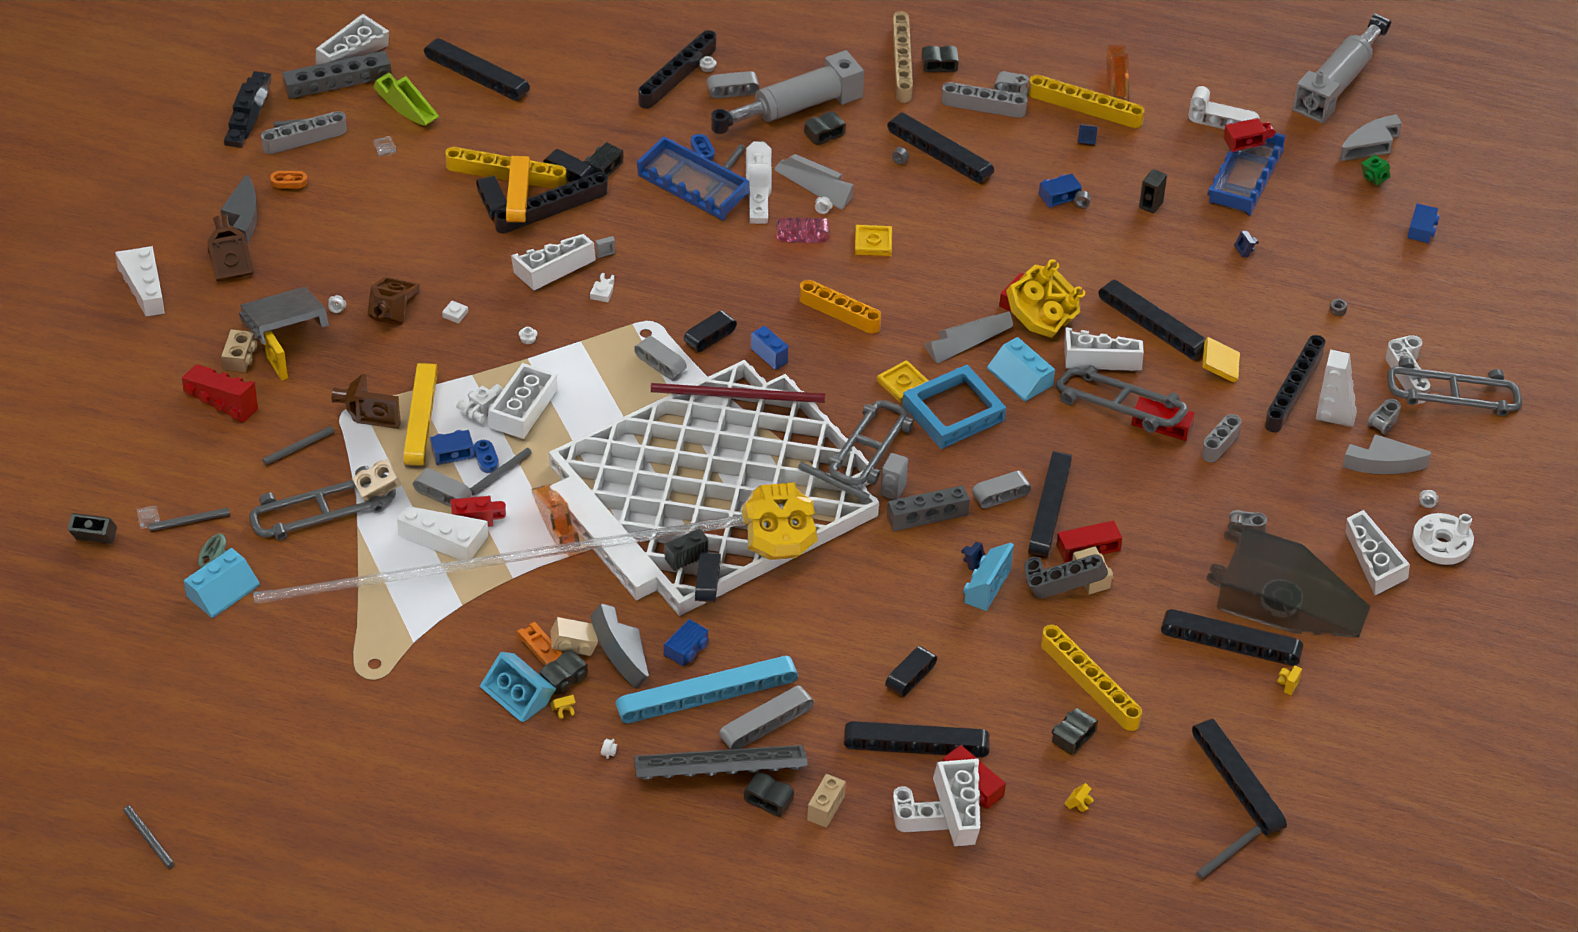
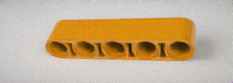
(518, 189)
(840, 306)

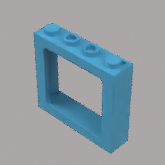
(948, 435)

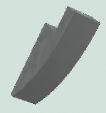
(242, 208)
(620, 644)

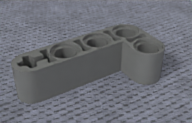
(1065, 576)

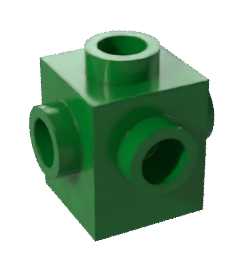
(1376, 170)

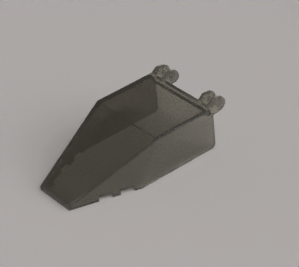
(1285, 586)

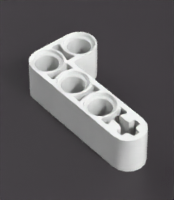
(1215, 114)
(1407, 348)
(916, 816)

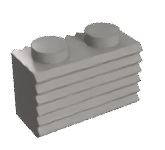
(894, 476)

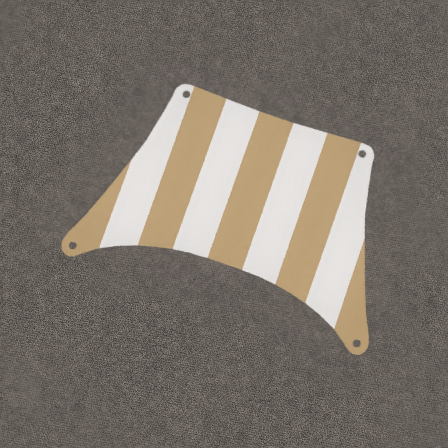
(595, 386)

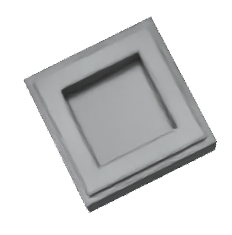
(605, 247)

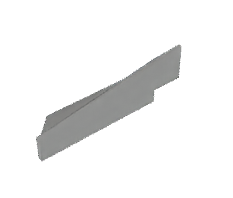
(817, 179)
(967, 335)

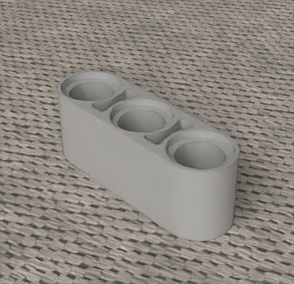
(732, 84)
(660, 357)
(1221, 438)
(440, 487)
(1001, 489)

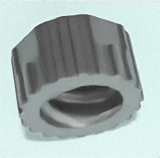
(900, 155)
(1082, 203)
(1336, 311)

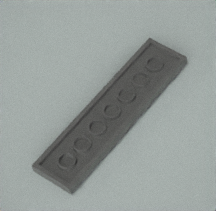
(716, 761)

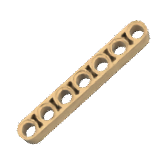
(902, 57)

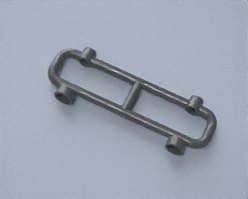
(1496, 378)
(1150, 421)
(870, 473)
(269, 503)

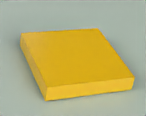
(873, 240)
(275, 355)
(1221, 359)
(900, 379)

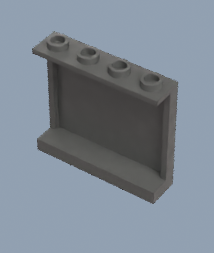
(281, 311)

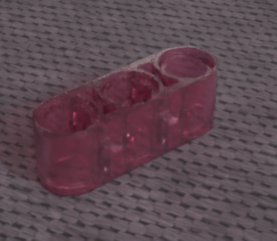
(802, 230)

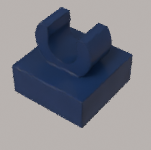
(1087, 134)
(1245, 243)
(973, 555)

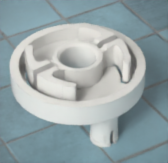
(1448, 527)

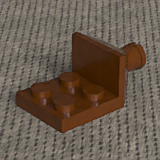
(228, 251)
(389, 298)
(367, 406)

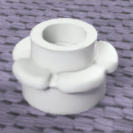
(707, 64)
(820, 207)
(336, 308)
(528, 335)
(1428, 498)
(609, 748)

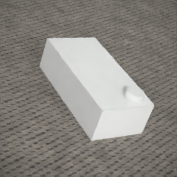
(522, 400)

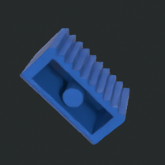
(1059, 189)
(1423, 223)
(769, 347)
(452, 446)
(686, 642)

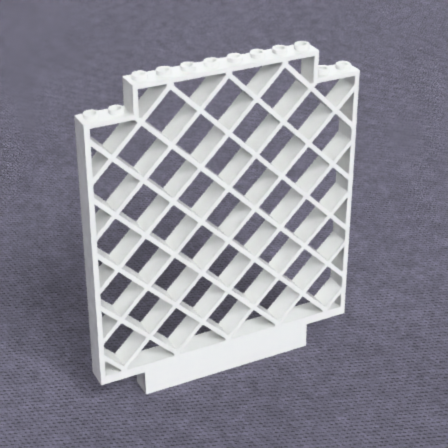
(641, 570)

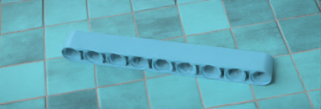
(706, 689)

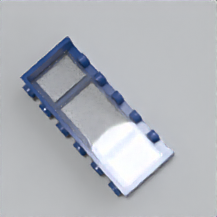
(1246, 175)
(692, 177)

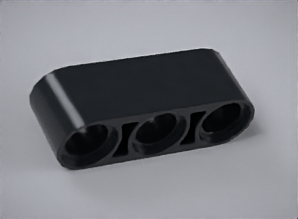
(574, 167)
(491, 194)
(710, 331)
(707, 577)
(911, 671)

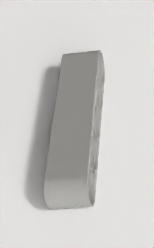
(984, 99)
(304, 132)
(766, 718)

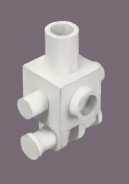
(479, 402)

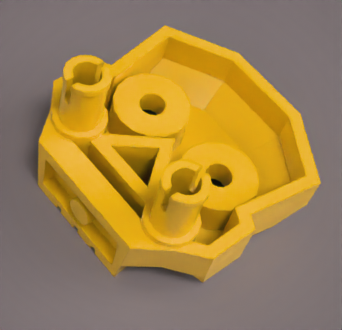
(1050, 294)
(781, 538)

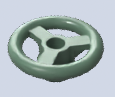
(214, 551)

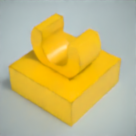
(1290, 679)
(563, 704)
(1078, 797)

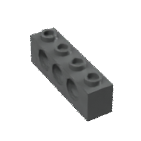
(928, 508)

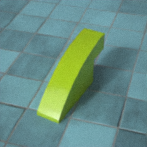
(405, 99)

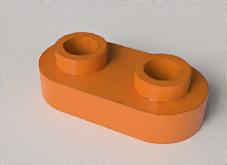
(288, 179)

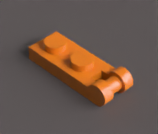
(538, 643)

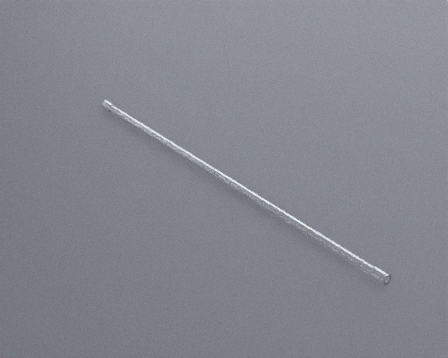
(271, 595)

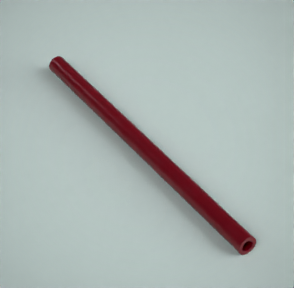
(738, 393)

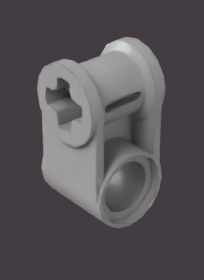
(1011, 82)
(1385, 416)
(1249, 519)

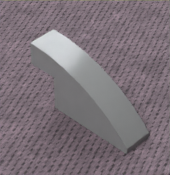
(1372, 138)
(1386, 457)

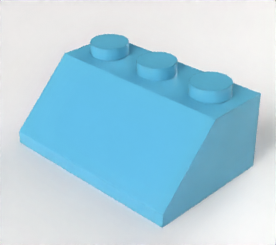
(1022, 369)
(989, 577)
(221, 583)
(517, 686)

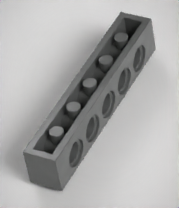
(336, 74)

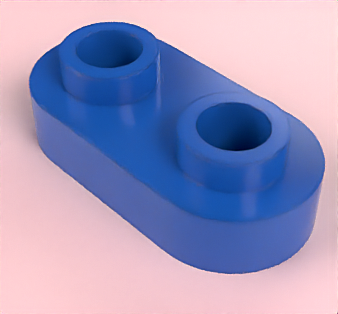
(701, 145)
(486, 456)

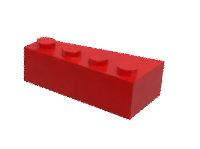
(221, 391)

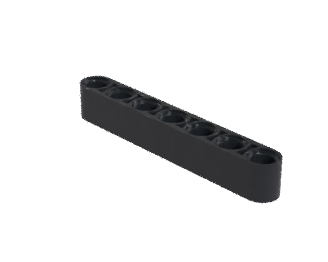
(476, 69)
(676, 69)
(940, 147)
(556, 201)
(1153, 319)
(1295, 383)
(1050, 504)
(1232, 637)
(915, 738)
(1239, 777)

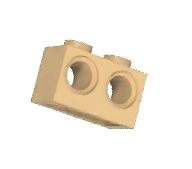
(238, 351)
(378, 486)
(826, 800)

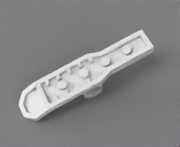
(759, 176)

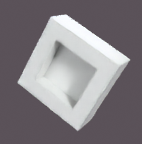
(455, 312)

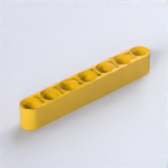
(1086, 101)
(490, 164)
(420, 414)
(1091, 678)

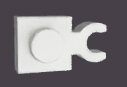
(602, 290)

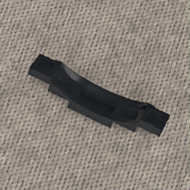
(247, 108)

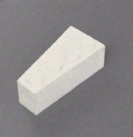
(356, 39)
(553, 261)
(141, 274)
(1102, 351)
(1337, 393)
(443, 532)
(1376, 554)
(959, 797)

